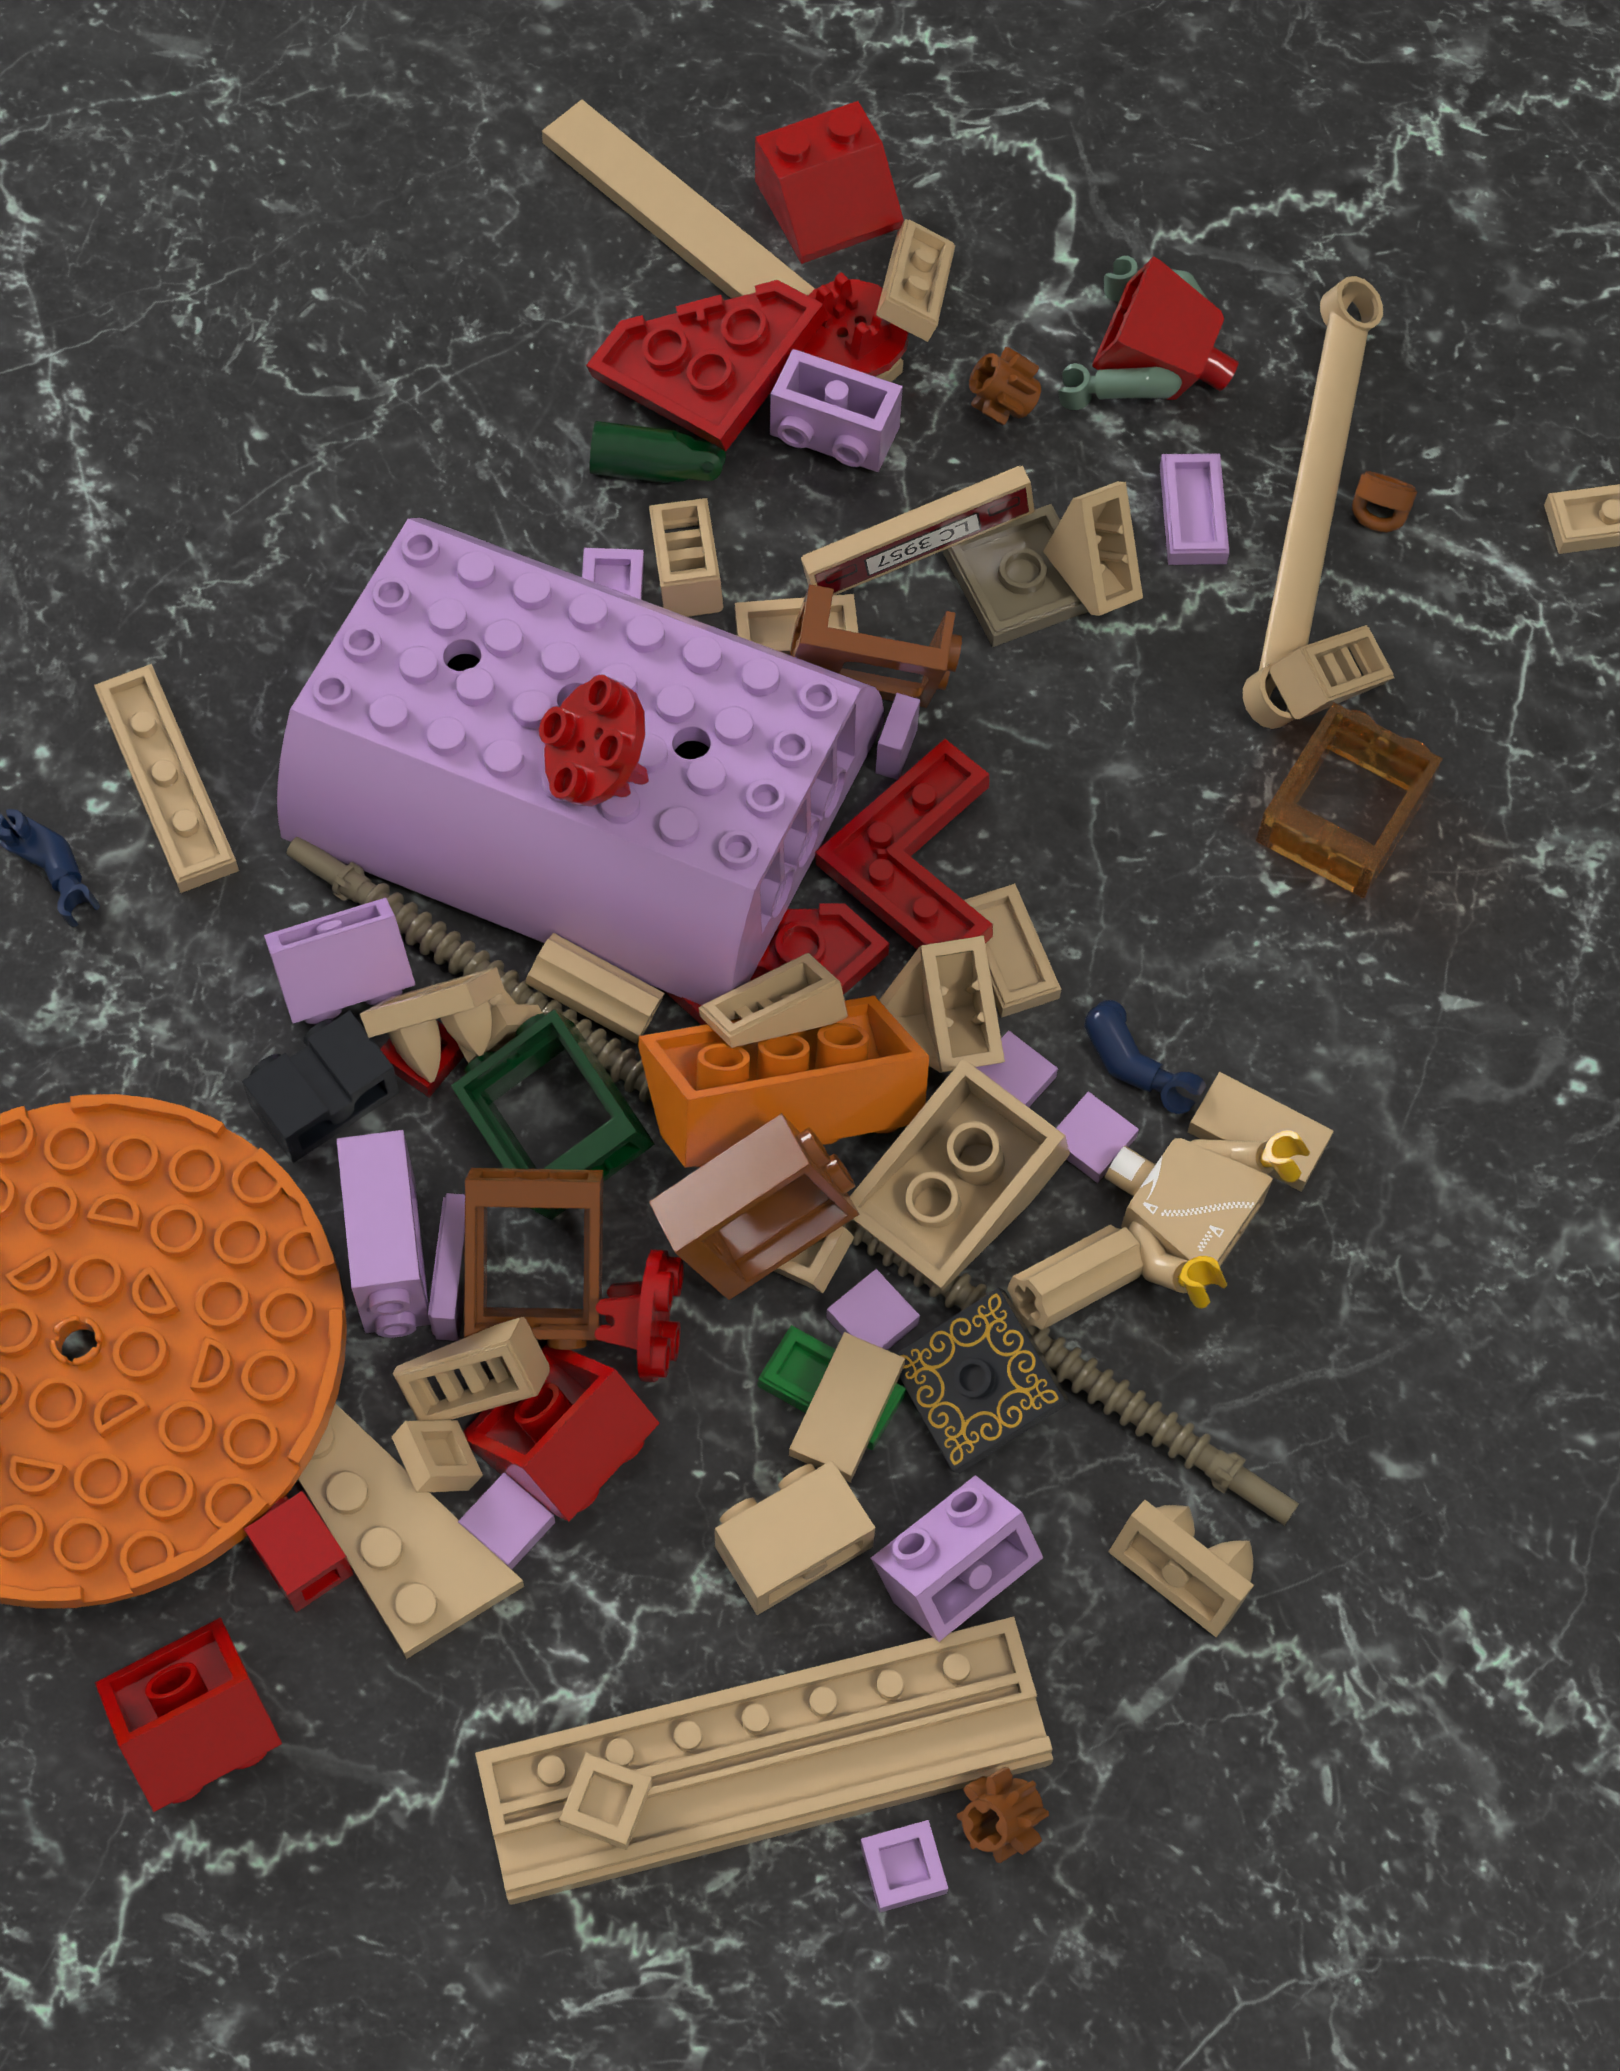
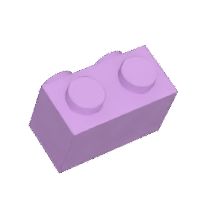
(835, 410)
(340, 961)
(957, 1558)

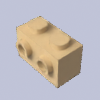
(793, 1535)

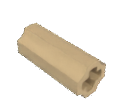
(594, 988)
(1076, 1276)

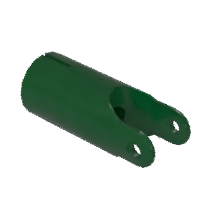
(652, 454)

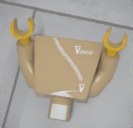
(1198, 1204)

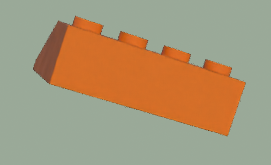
(830, 1078)

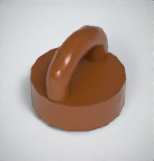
(1384, 492)

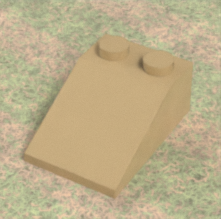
(958, 1175)

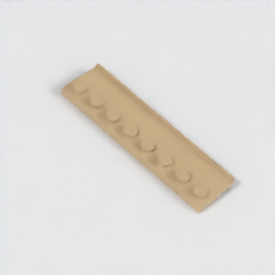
(772, 1757)

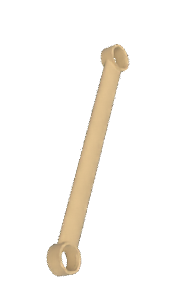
(1315, 488)

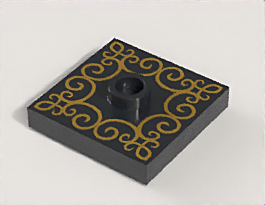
(980, 1380)

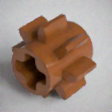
(1005, 385)
(1002, 1814)

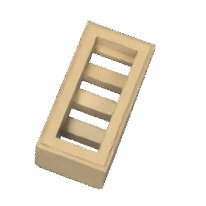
(691, 589)
(1328, 674)
(777, 1004)
(508, 1350)

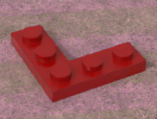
(876, 848)

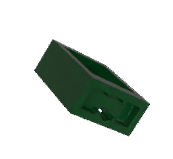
(535, 1044)

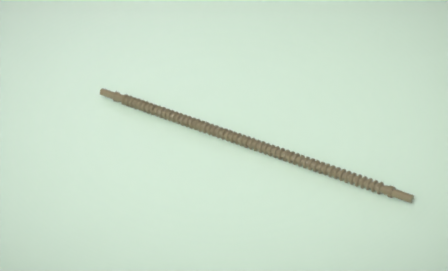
(1223, 1468)

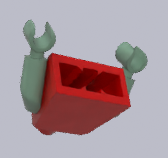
(1155, 340)

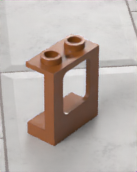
(833, 647)

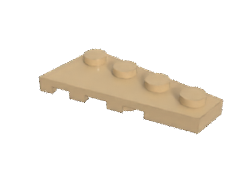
(400, 1543)

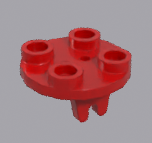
(871, 344)
(594, 743)
(642, 1314)

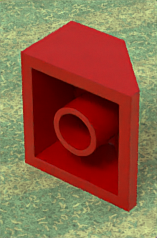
(827, 182)
(568, 1435)
(187, 1715)

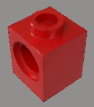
(298, 1550)

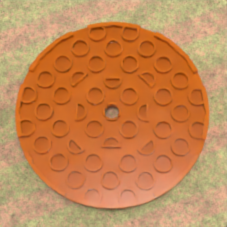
(209, 1355)

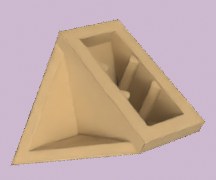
(1097, 549)
(948, 1004)

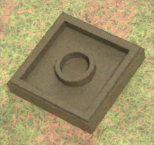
(1012, 579)

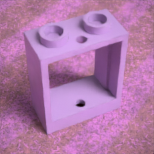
(383, 1233)

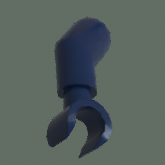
(50, 852)
(1122, 1059)

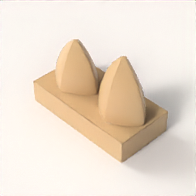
(413, 1018)
(1197, 1579)

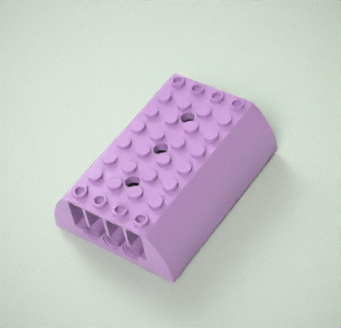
(447, 783)

